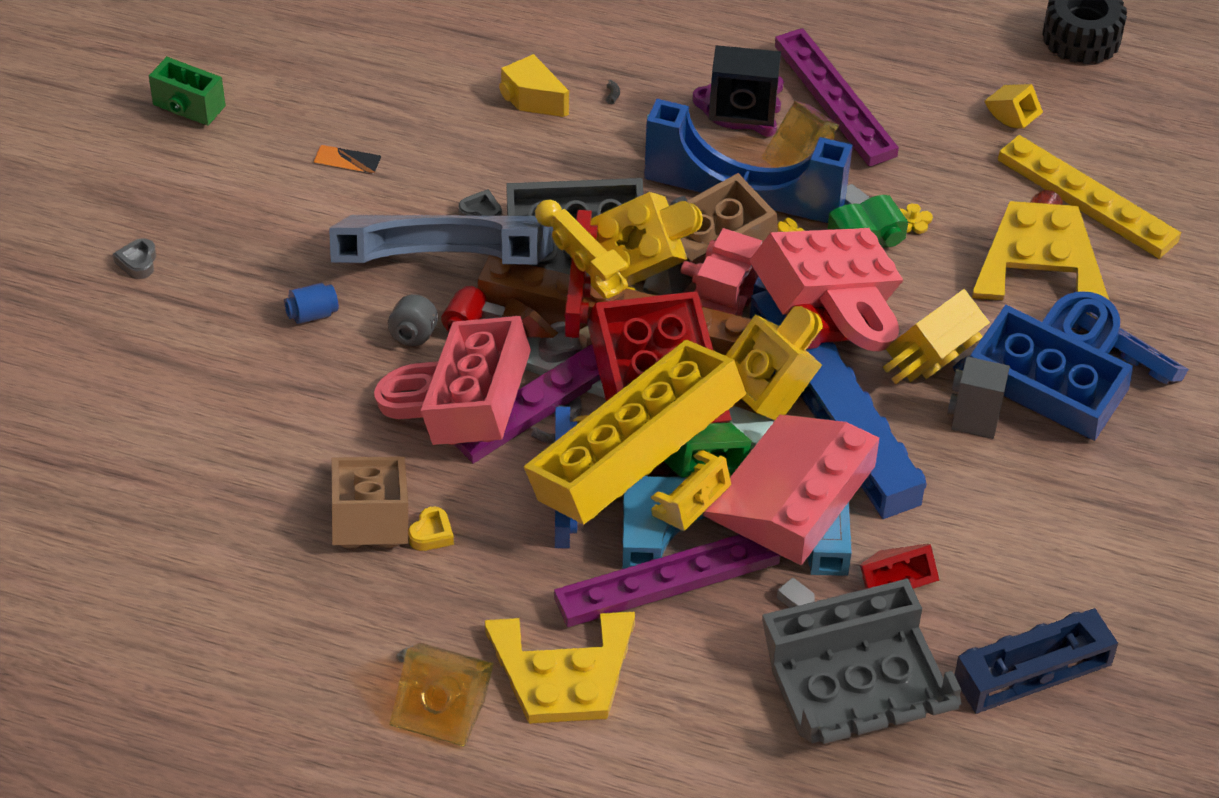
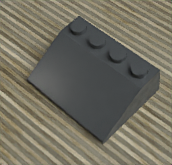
(573, 196)

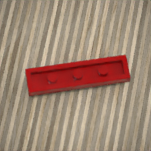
(579, 286)

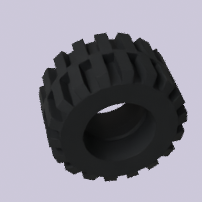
(1084, 29)

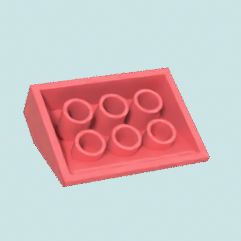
(796, 483)

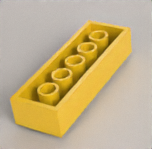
(635, 431)

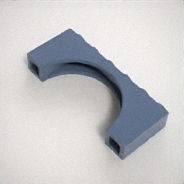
(376, 236)

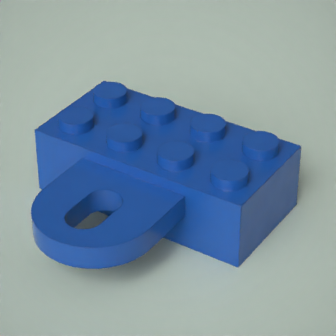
(1057, 370)

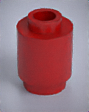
(464, 306)

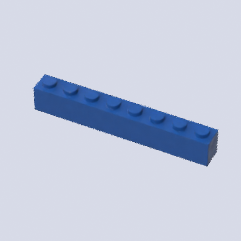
(836, 396)

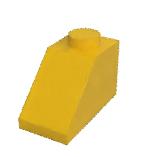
(534, 88)

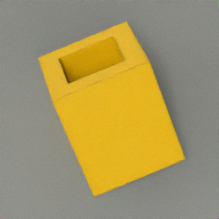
(1014, 105)

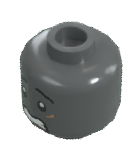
(413, 320)

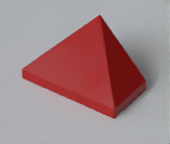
(901, 563)

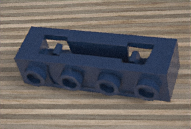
(1037, 660)

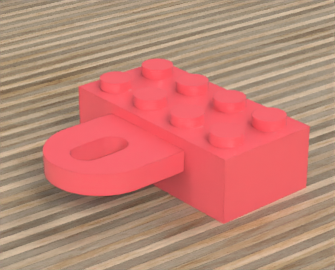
(834, 271)
(468, 389)

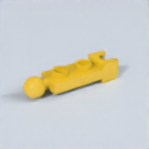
(584, 249)

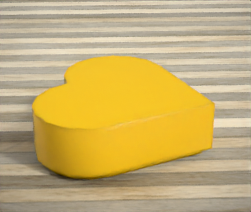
(431, 530)

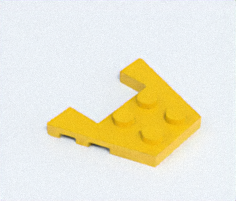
(1040, 239)
(563, 682)

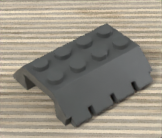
(856, 663)

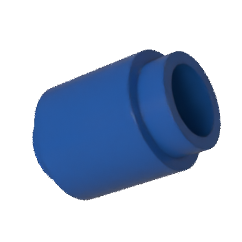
(311, 303)

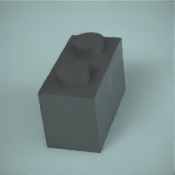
(978, 397)

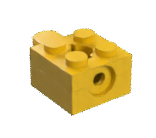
(648, 233)
(937, 338)
(770, 347)

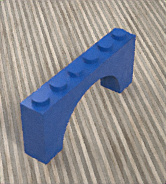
(685, 160)

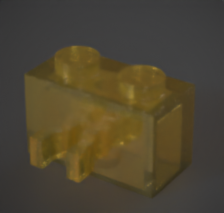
(798, 135)

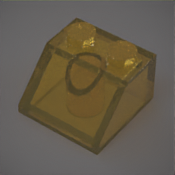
(440, 693)

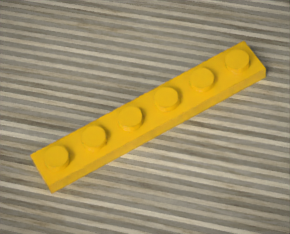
(1090, 196)

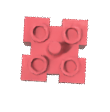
(726, 275)

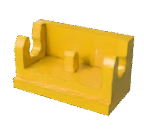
(694, 493)

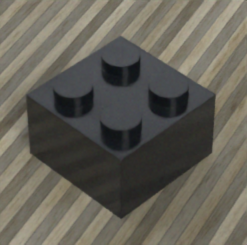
(744, 85)

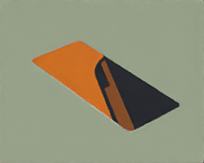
(347, 159)

